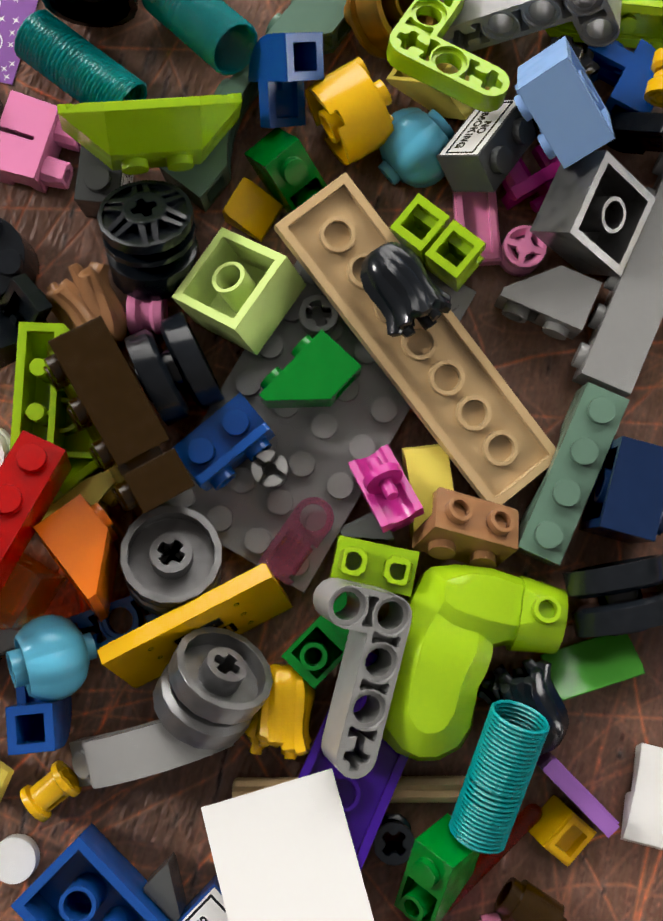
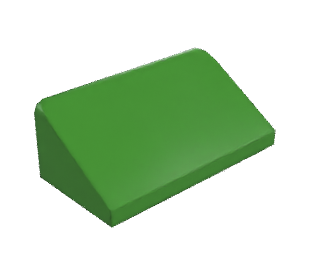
(593, 665)

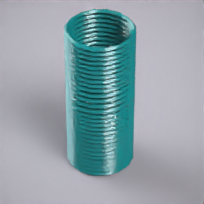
(209, 30)
(77, 70)
(499, 772)

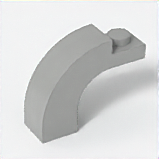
(130, 755)

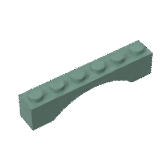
(210, 178)

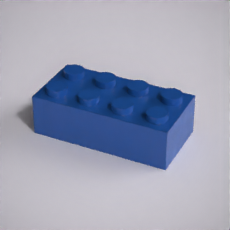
(88, 885)

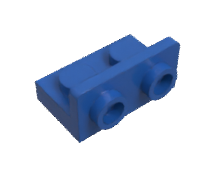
(224, 443)

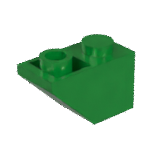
(285, 168)
(314, 376)
(318, 647)
(434, 873)

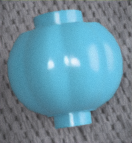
(413, 147)
(50, 657)

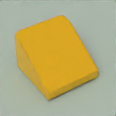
(251, 209)
(562, 831)

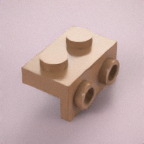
(468, 530)

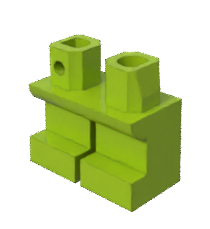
(442, 245)
(375, 564)

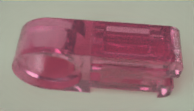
(293, 542)

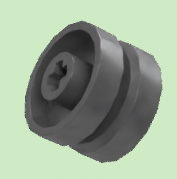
(166, 536)
(212, 688)

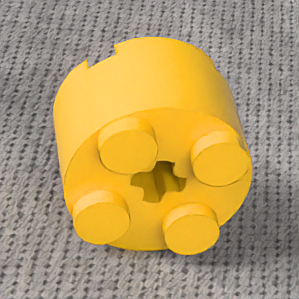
(351, 111)

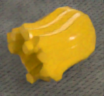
(284, 715)

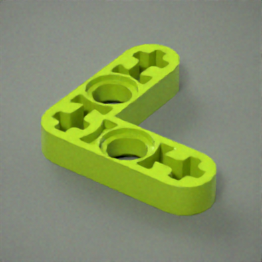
(427, 41)

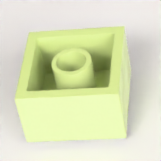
(239, 290)

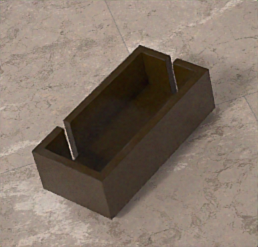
(116, 416)

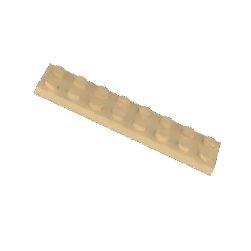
(435, 369)

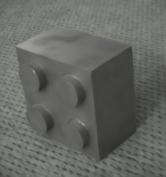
(594, 214)

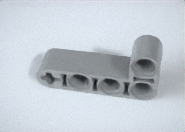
(497, 21)
(350, 737)

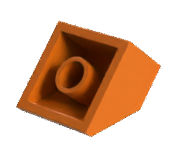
(83, 548)

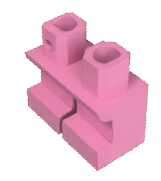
(32, 144)

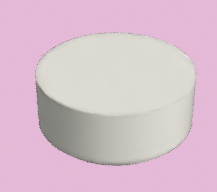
(18, 858)

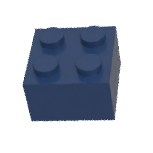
(627, 493)

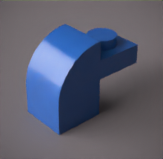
(280, 67)
(627, 73)
(37, 724)

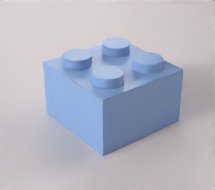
(563, 104)

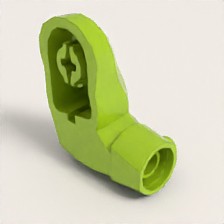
(450, 644)

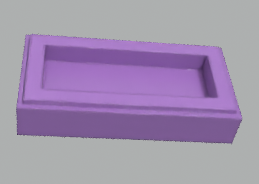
(578, 793)

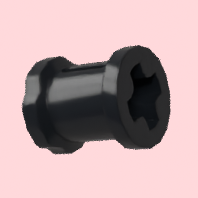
(394, 853)

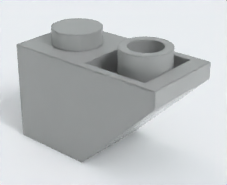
(553, 299)

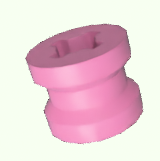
(526, 245)
(145, 314)

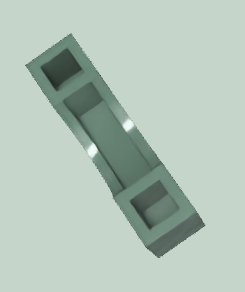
(580, 453)

